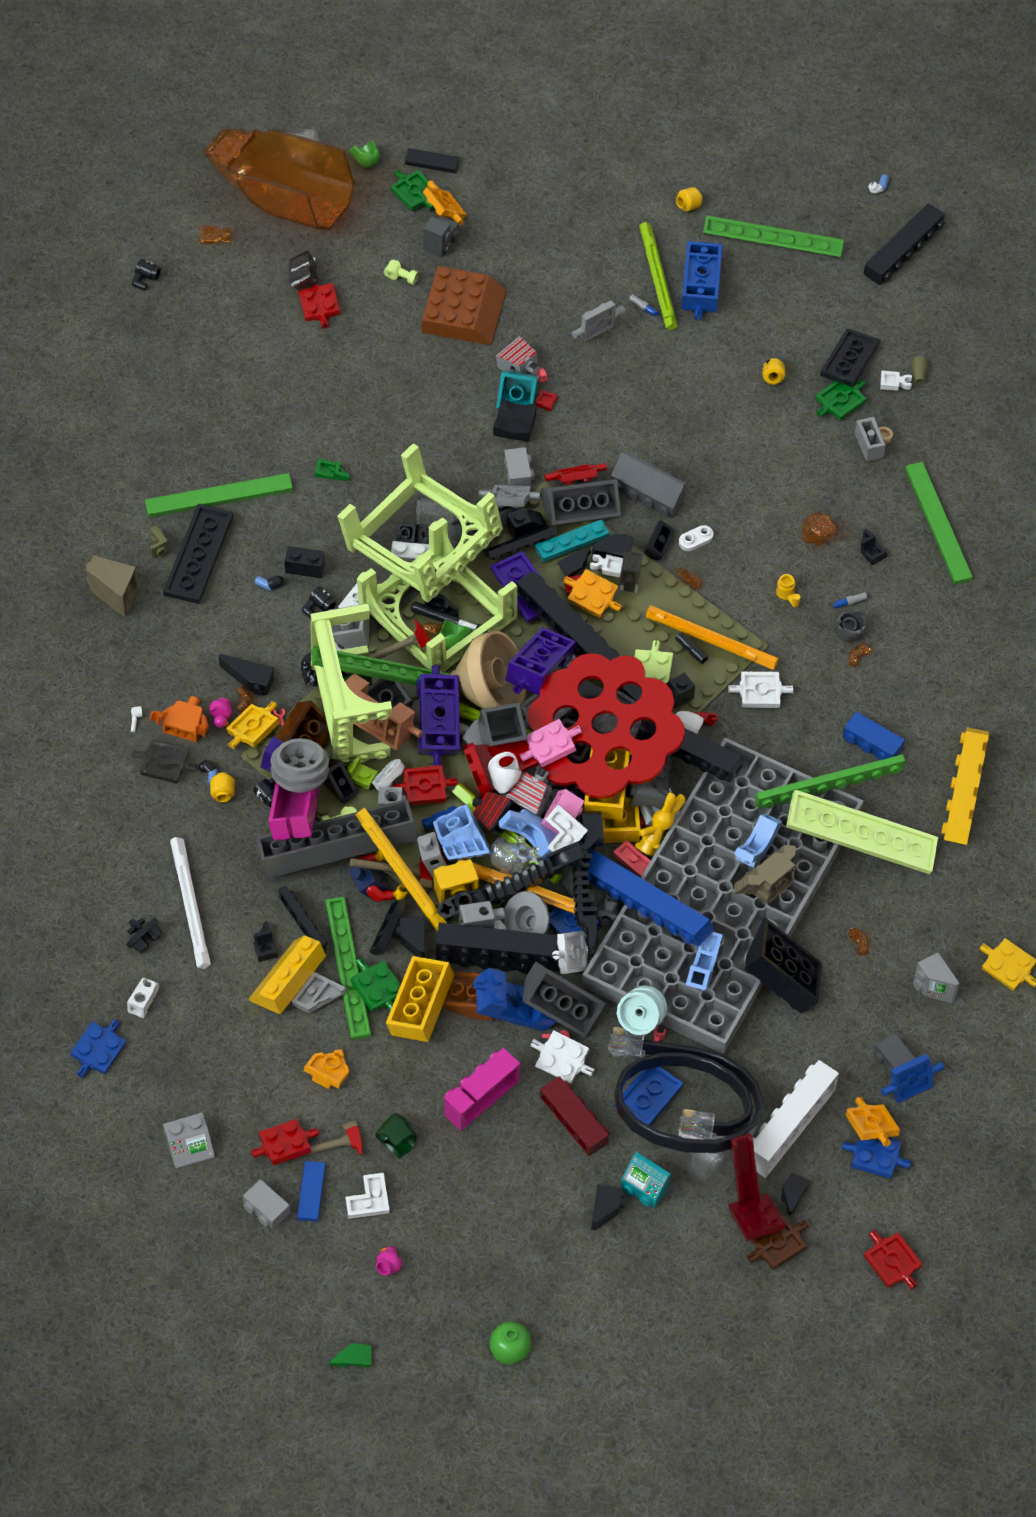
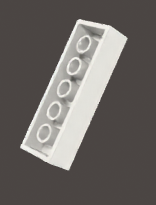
(793, 1116)

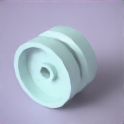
(642, 1010)

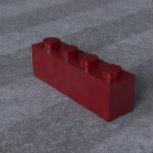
(574, 1115)

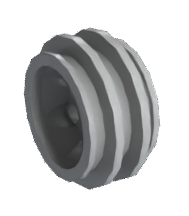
(299, 765)

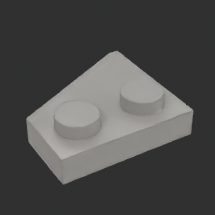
(317, 993)

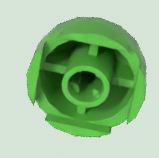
(510, 1343)

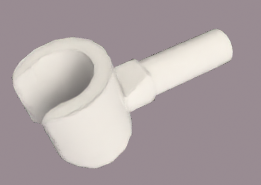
(136, 713)

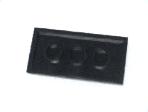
(850, 357)

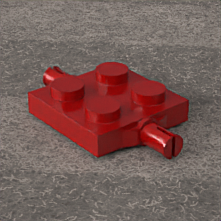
(319, 303)
(569, 475)
(425, 785)
(284, 1142)
(892, 1260)

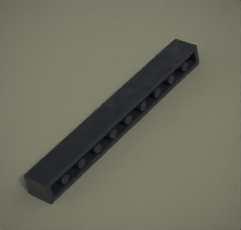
(567, 622)
(695, 749)

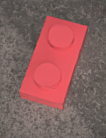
(631, 858)

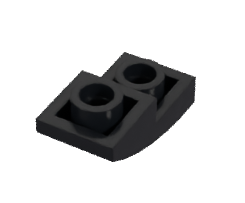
(413, 533)

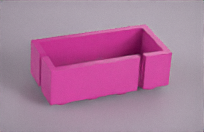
(292, 813)
(481, 1088)

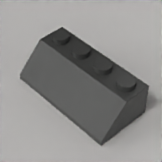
(649, 484)
(581, 501)
(561, 999)

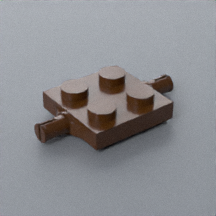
(780, 1245)

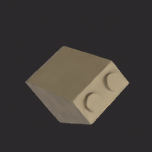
(112, 582)

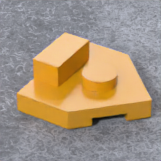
(328, 1069)

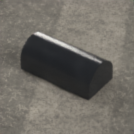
(659, 541)

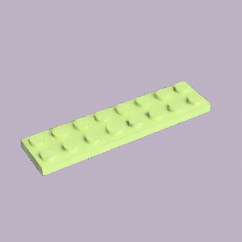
(862, 832)

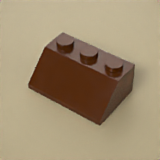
(305, 722)

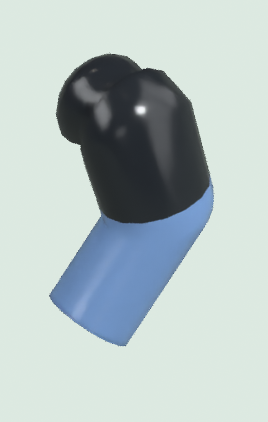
(269, 584)
(208, 766)

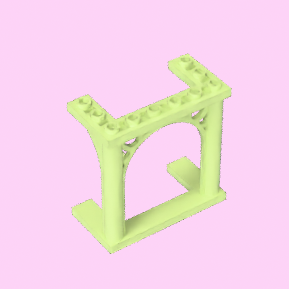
(422, 574)
(501, 606)
(339, 702)

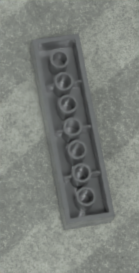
(336, 840)

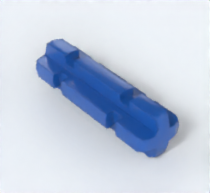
(428, 822)

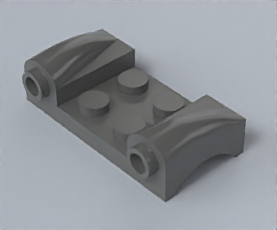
(652, 792)

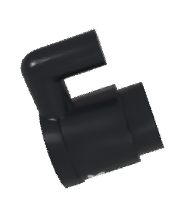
(147, 270)
(321, 599)
(265, 790)

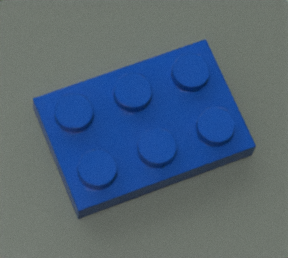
(651, 1093)

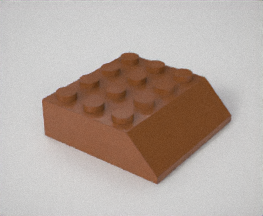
(463, 306)

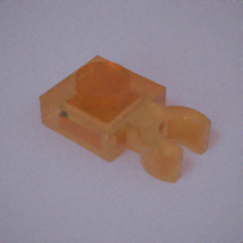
(212, 234)

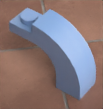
(529, 825)
(759, 840)
(704, 962)

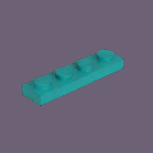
(572, 540)

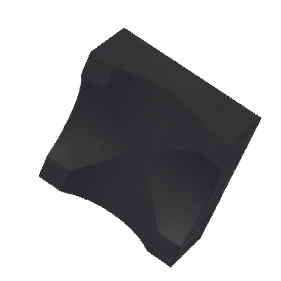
(514, 420)

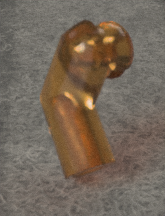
(689, 578)
(432, 628)
(861, 649)
(246, 699)
(860, 939)

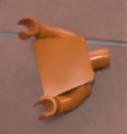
(183, 720)

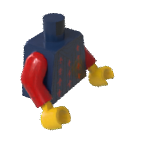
(373, 882)

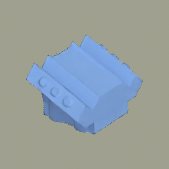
(461, 835)

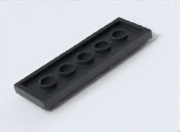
(198, 553)

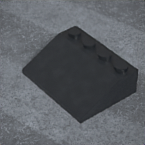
(784, 967)

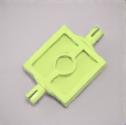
(656, 663)

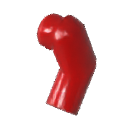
(708, 718)

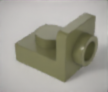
(159, 543)

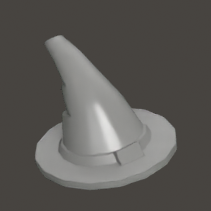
(526, 913)

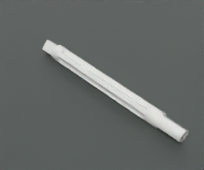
(182, 867)

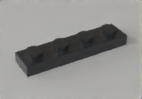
(527, 540)
(299, 914)

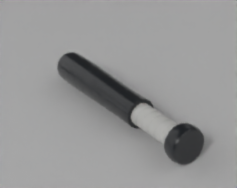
(438, 615)

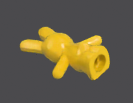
(662, 821)

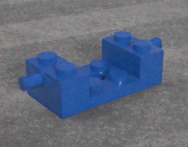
(701, 290)
(493, 1001)

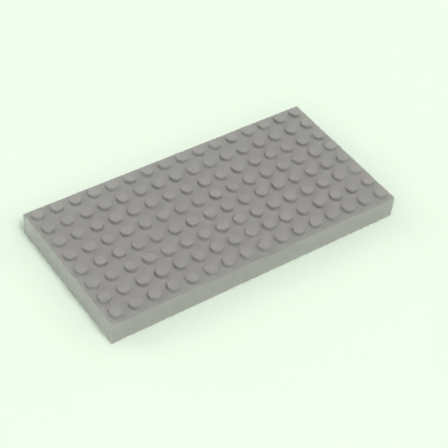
(700, 871)

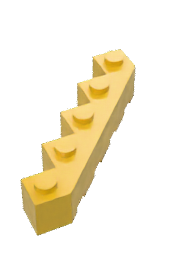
(965, 785)

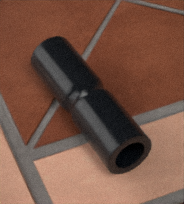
(693, 649)

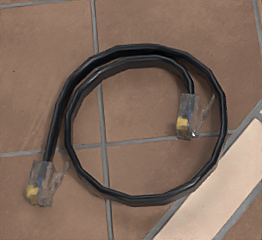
(695, 1127)

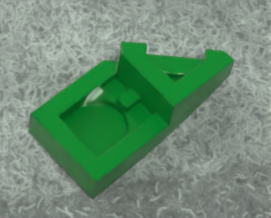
(330, 470)
(353, 1355)

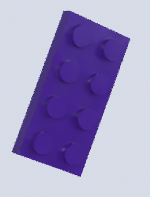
(513, 570)

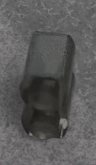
(303, 271)

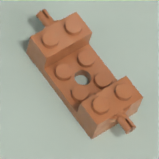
(393, 730)

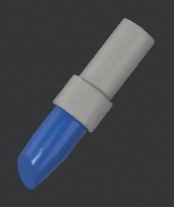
(643, 305)
(850, 600)

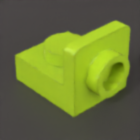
(361, 774)

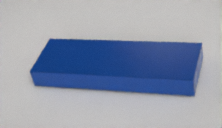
(311, 1191)

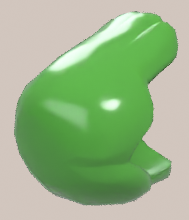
(366, 156)
(454, 633)

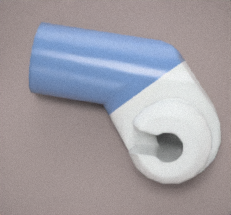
(881, 186)

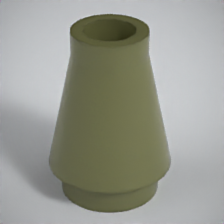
(919, 368)

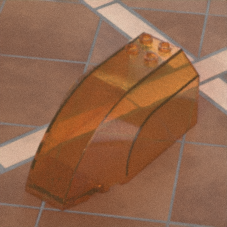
(285, 174)

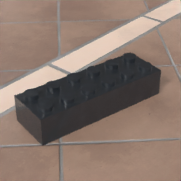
(494, 948)

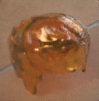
(818, 528)

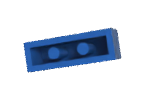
(872, 737)

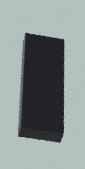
(431, 160)
(387, 927)

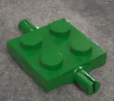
(410, 189)
(840, 399)
(376, 985)

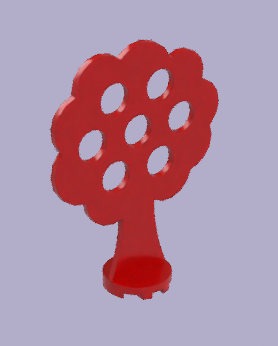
(594, 775)

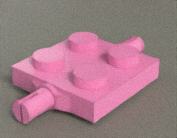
(550, 743)

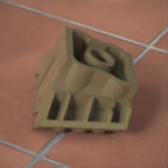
(770, 877)

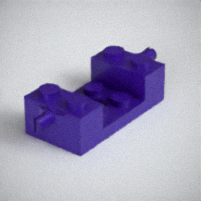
(538, 659)
(439, 734)

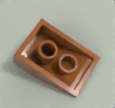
(462, 996)

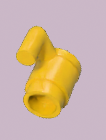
(785, 590)

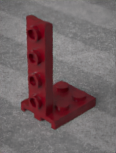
(753, 1212)

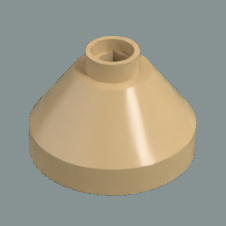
(484, 671)

